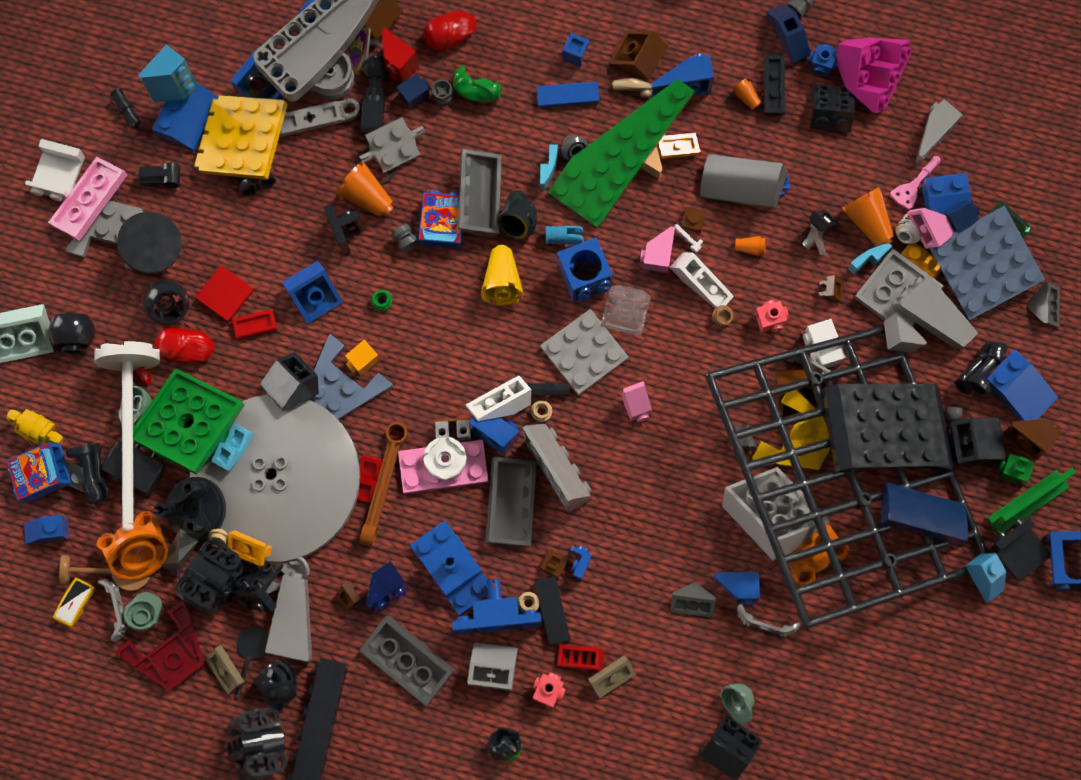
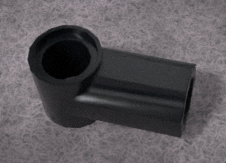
(166, 175)

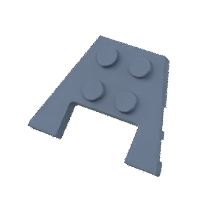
(338, 391)

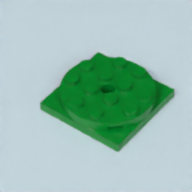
(175, 404)

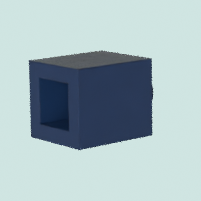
(414, 91)
(962, 215)

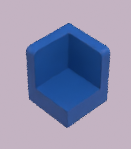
(575, 49)

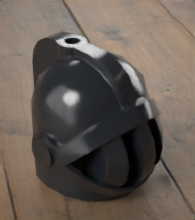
(519, 215)
(277, 684)

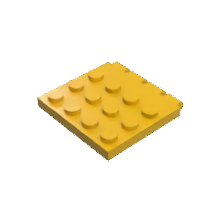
(241, 137)

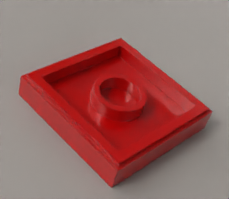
(224, 293)

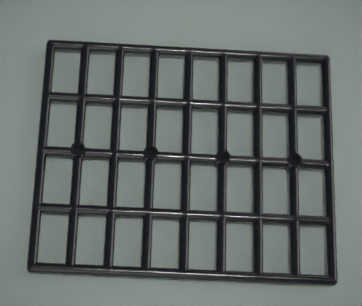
(861, 499)

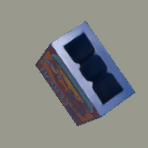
(440, 221)
(38, 472)

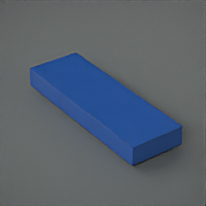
(568, 94)

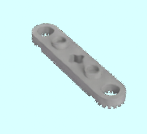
(325, 115)

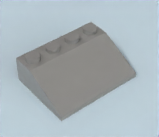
(555, 465)
(741, 507)

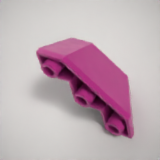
(872, 68)

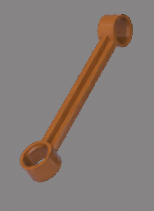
(370, 528)

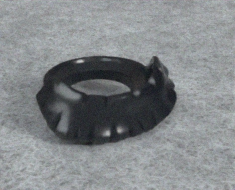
(264, 94)

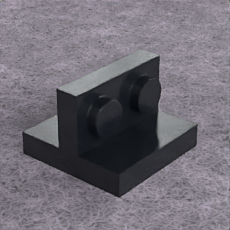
(343, 227)

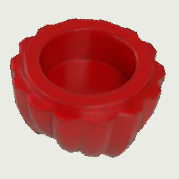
(143, 376)

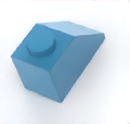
(988, 575)

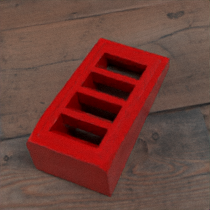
(599, 661)

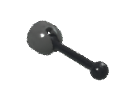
(953, 414)

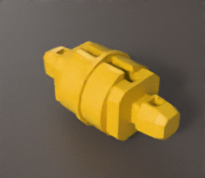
(34, 427)

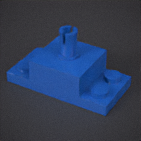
(451, 567)
(496, 614)

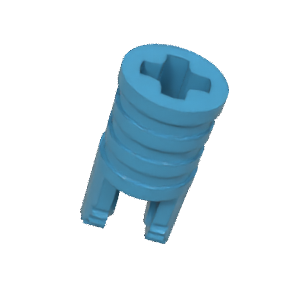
(564, 235)

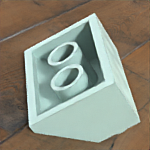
(24, 333)

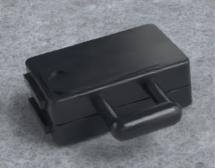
(146, 469)

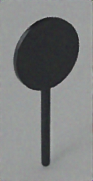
(252, 646)

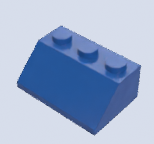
(184, 120)

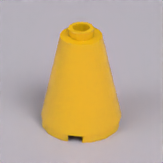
(502, 278)

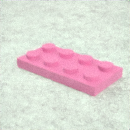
(88, 198)
(417, 478)

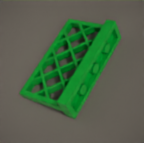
(1030, 501)

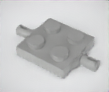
(392, 144)

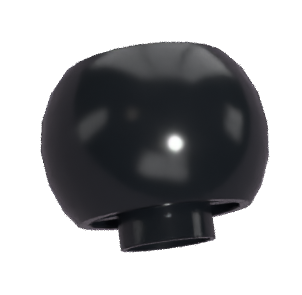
(156, 292)
(71, 332)

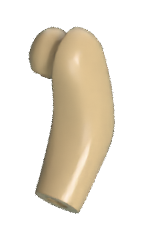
(632, 84)

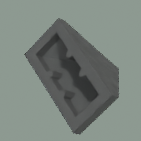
(1047, 304)
(179, 552)
(693, 601)

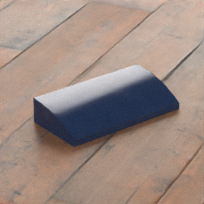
(924, 514)

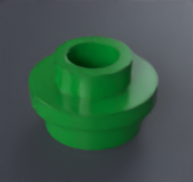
(381, 294)

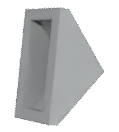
(902, 335)

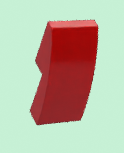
(369, 474)

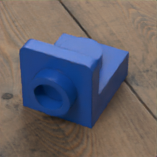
(580, 566)

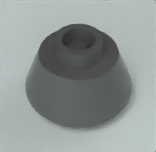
(573, 145)

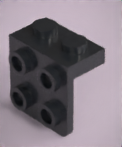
(832, 108)
(1020, 549)
(252, 586)

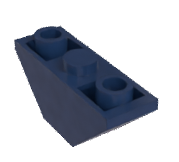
(790, 32)

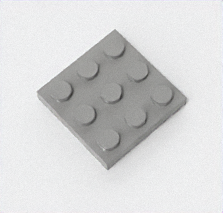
(887, 282)
(584, 352)

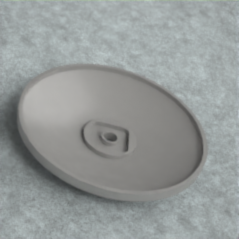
(313, 482)

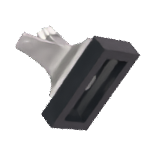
(820, 222)

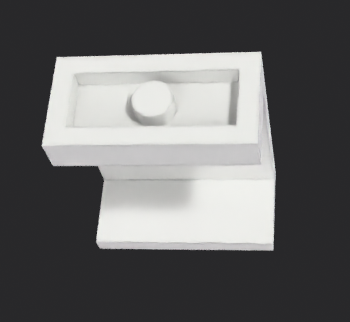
(56, 170)

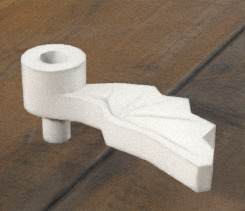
(695, 246)

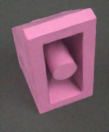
(932, 226)
(658, 252)
(637, 402)

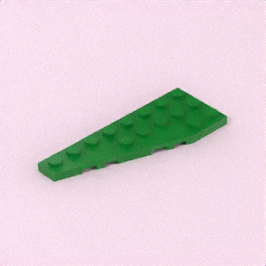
(608, 165)

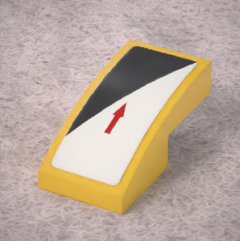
(73, 602)

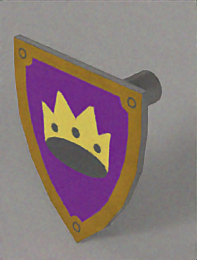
(359, 49)

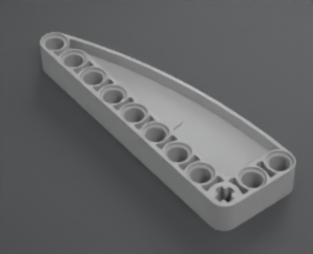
(317, 46)

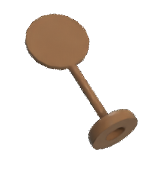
(66, 569)

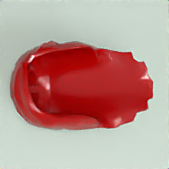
(448, 30)
(184, 345)

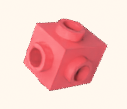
(771, 316)
(548, 698)

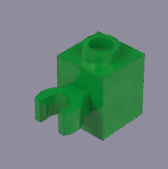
(1016, 469)

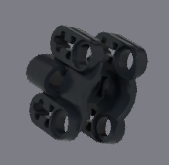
(211, 577)
(256, 744)

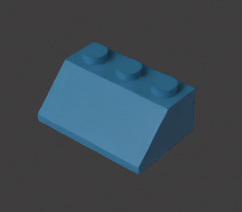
(168, 77)

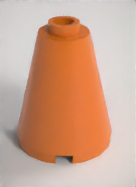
(365, 191)
(871, 217)

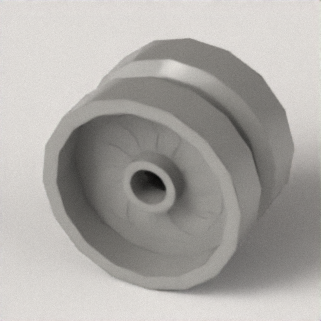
(336, 81)

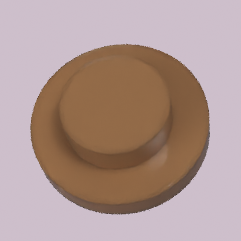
(722, 315)

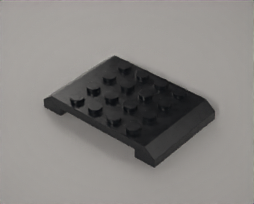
(887, 427)

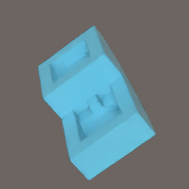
(547, 170)
(873, 255)
(230, 452)

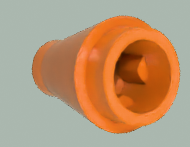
(746, 92)
(751, 245)

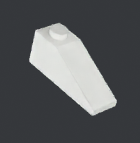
(701, 279)
(502, 401)

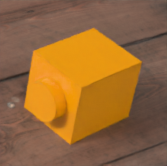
(361, 358)

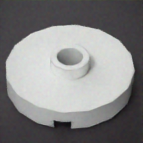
(445, 447)

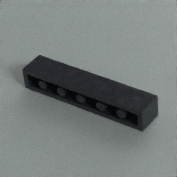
(320, 720)

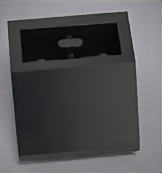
(290, 382)
(978, 441)
(731, 748)

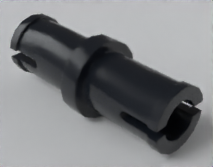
(125, 108)
(548, 389)

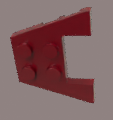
(174, 658)

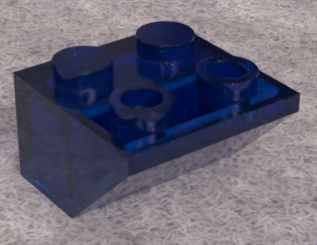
(384, 587)

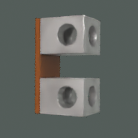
(462, 424)

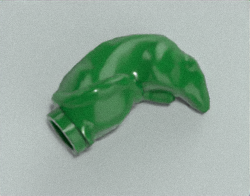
(478, 90)

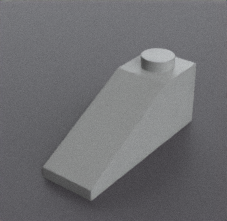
(940, 122)

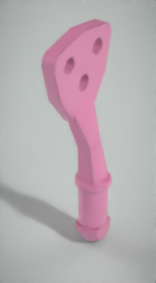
(912, 187)

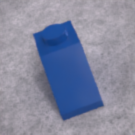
(46, 530)
(740, 586)

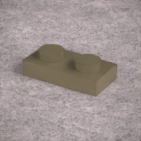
(224, 670)
(612, 676)

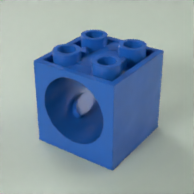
(585, 252)

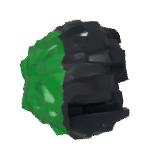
(505, 745)

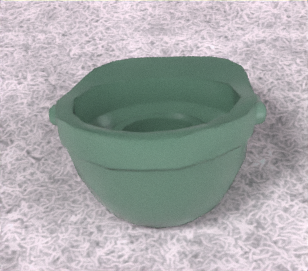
(141, 401)
(143, 611)
(738, 702)

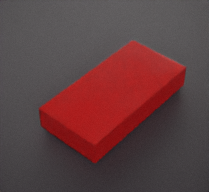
(254, 324)

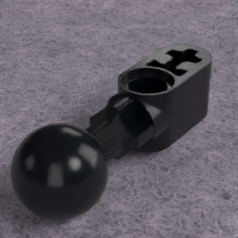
(374, 101)

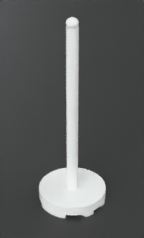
(127, 359)

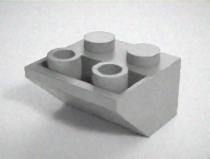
(492, 666)

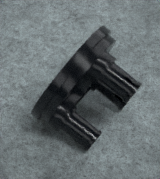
(149, 243)
(194, 506)

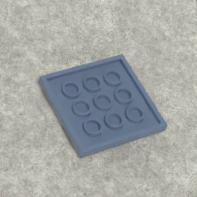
(987, 263)

